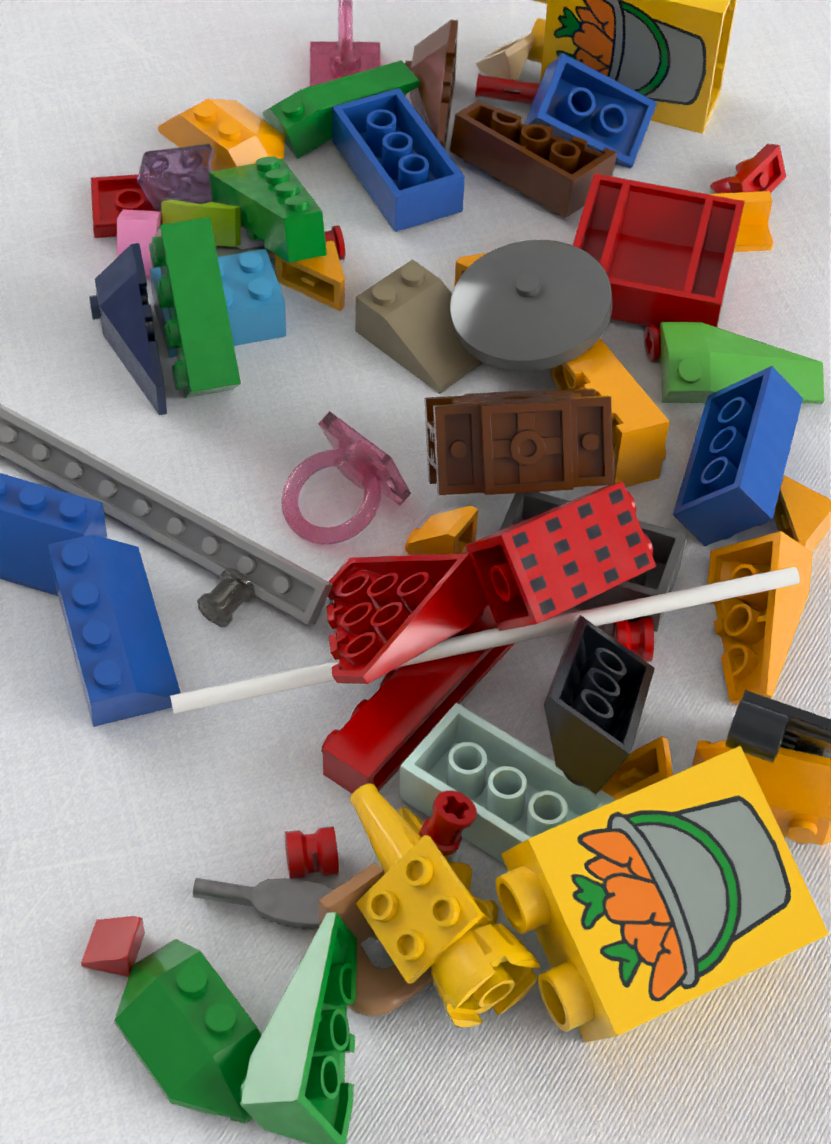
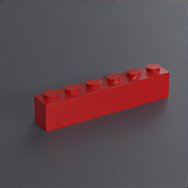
(404, 713)

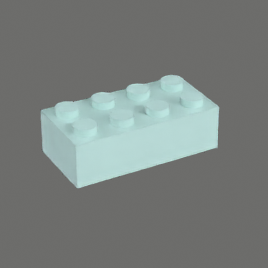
(508, 782)

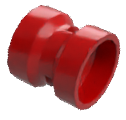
(311, 853)

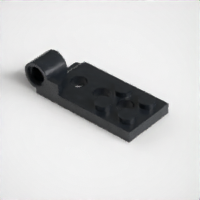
(767, 724)

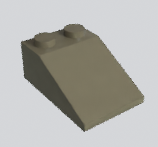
(413, 324)

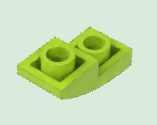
(224, 218)

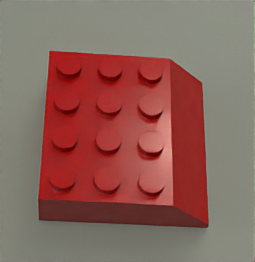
(660, 249)

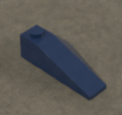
(128, 322)

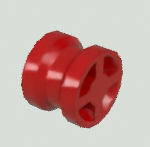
(636, 636)

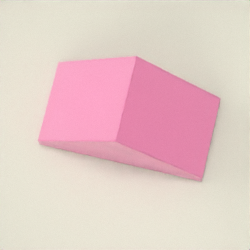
(138, 227)

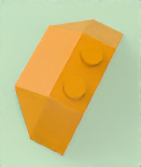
(230, 129)
(794, 788)

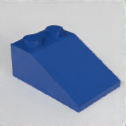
(593, 108)

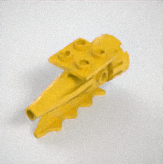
(433, 919)

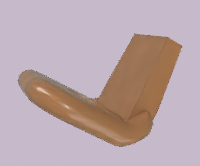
(377, 988)

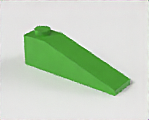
(706, 359)

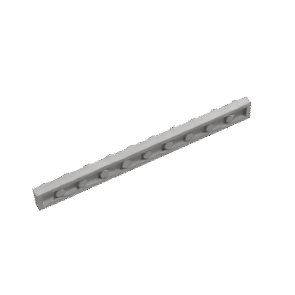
(161, 516)

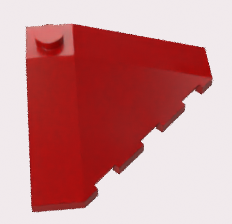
(397, 610)

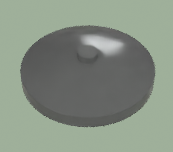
(531, 305)

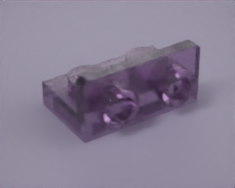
(177, 175)

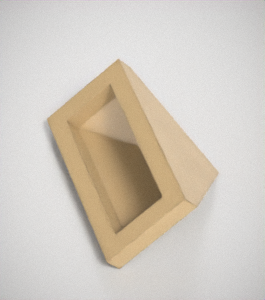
(508, 59)

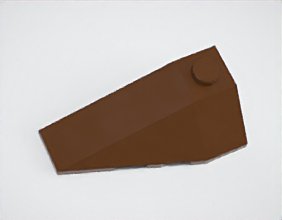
(436, 69)

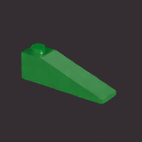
(307, 114)
(299, 1061)

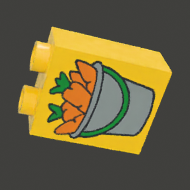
(655, 47)
(658, 898)

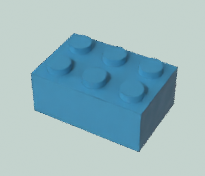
(250, 294)

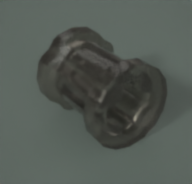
(226, 597)

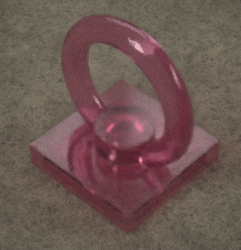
(343, 57)
(360, 463)

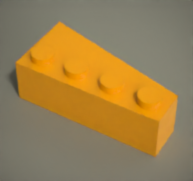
(637, 422)

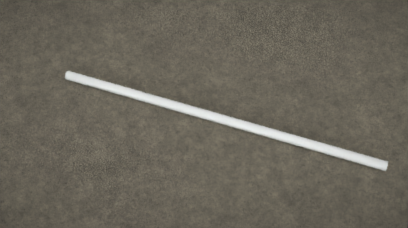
(494, 638)

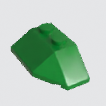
(188, 1030)

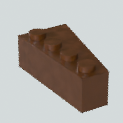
(529, 156)

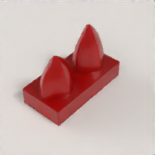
(755, 174)

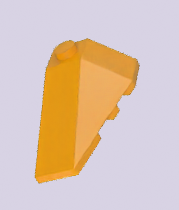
(758, 625)

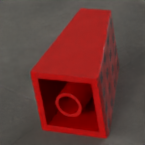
(561, 557)

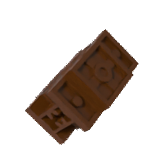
(519, 441)

